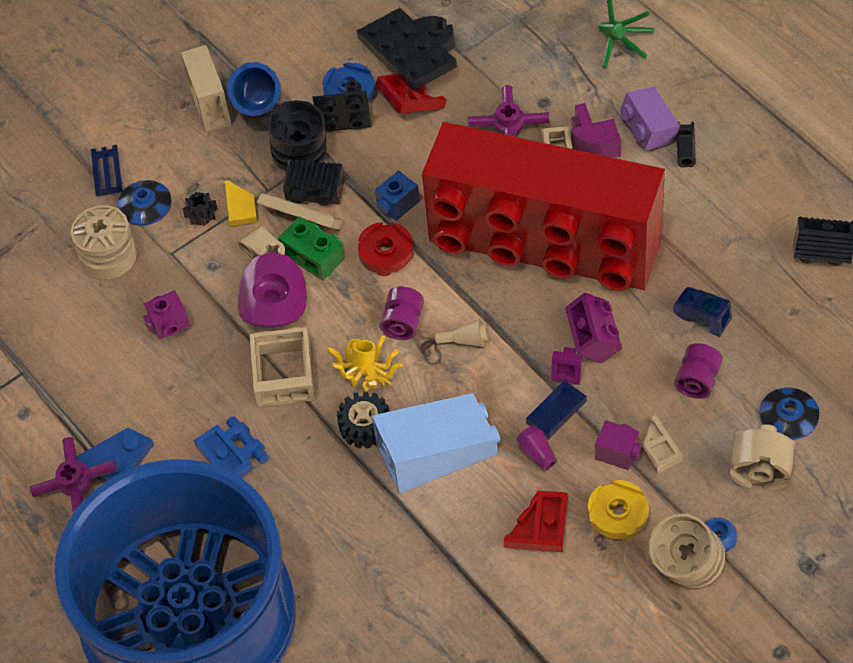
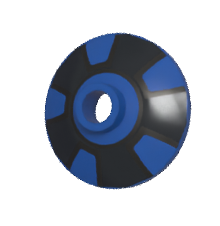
(145, 210)
(791, 423)

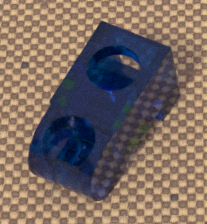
(704, 309)

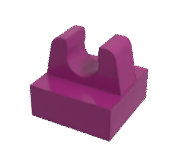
(567, 366)

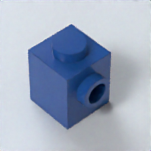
(397, 195)

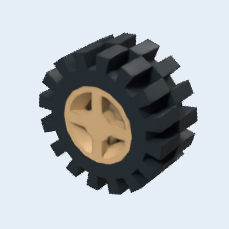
(358, 410)

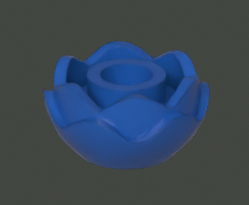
(726, 529)

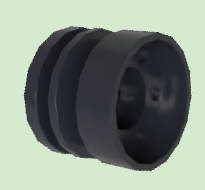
(297, 133)

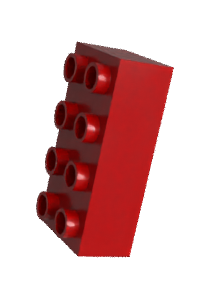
(544, 206)

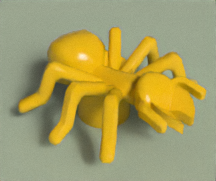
(363, 357)

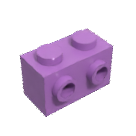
(649, 118)

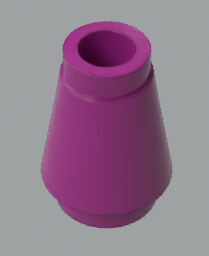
(536, 447)

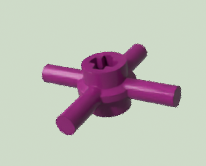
(508, 117)
(72, 476)

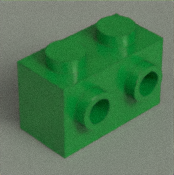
(312, 248)

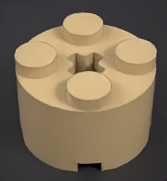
(762, 458)

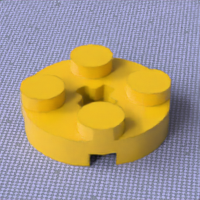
(618, 526)

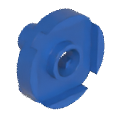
(336, 79)

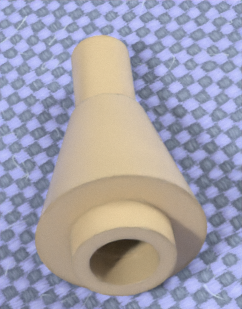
(471, 334)

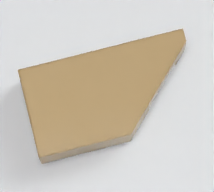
(660, 447)

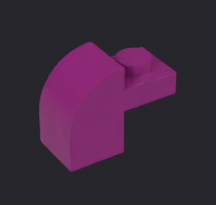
(595, 138)

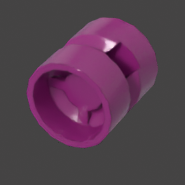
(401, 313)
(698, 371)

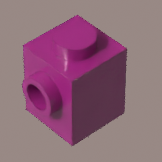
(618, 445)

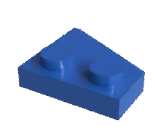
(126, 448)

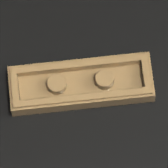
(300, 210)

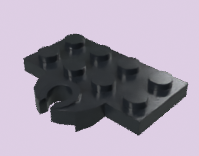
(411, 46)

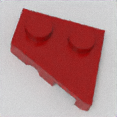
(404, 98)

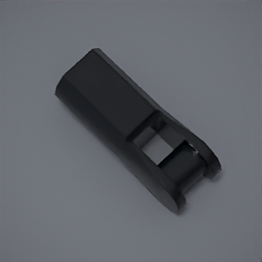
(686, 145)

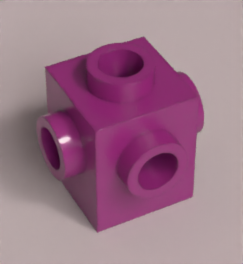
(165, 315)

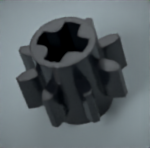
(200, 208)

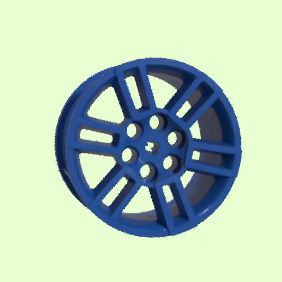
(161, 501)

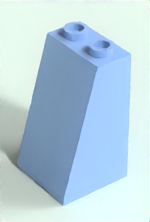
(434, 439)

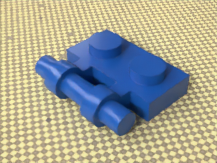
(221, 451)

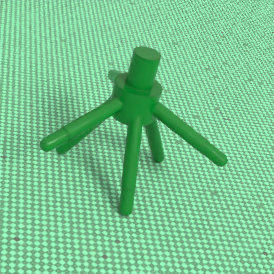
(616, 31)

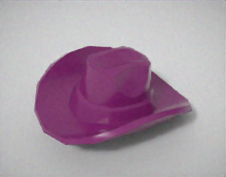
(272, 291)

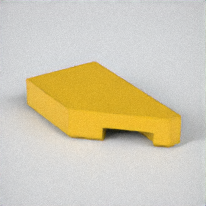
(240, 205)

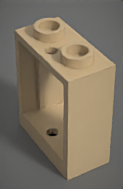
(206, 88)
(287, 389)

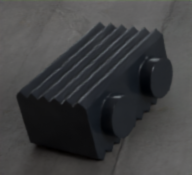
(313, 182)
(823, 241)

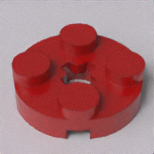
(385, 261)

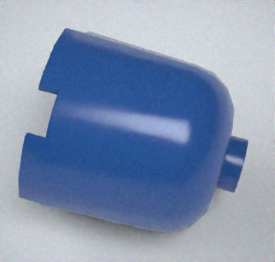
(254, 89)

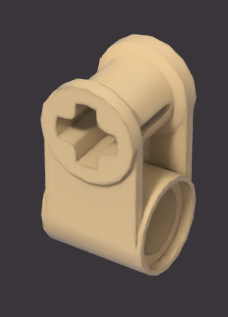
(260, 243)

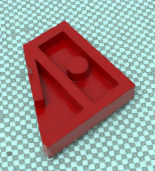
(541, 524)

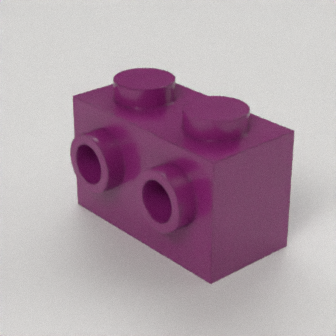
(593, 327)

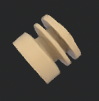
(103, 242)
(672, 542)

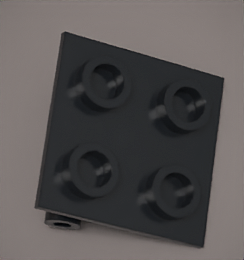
(345, 109)

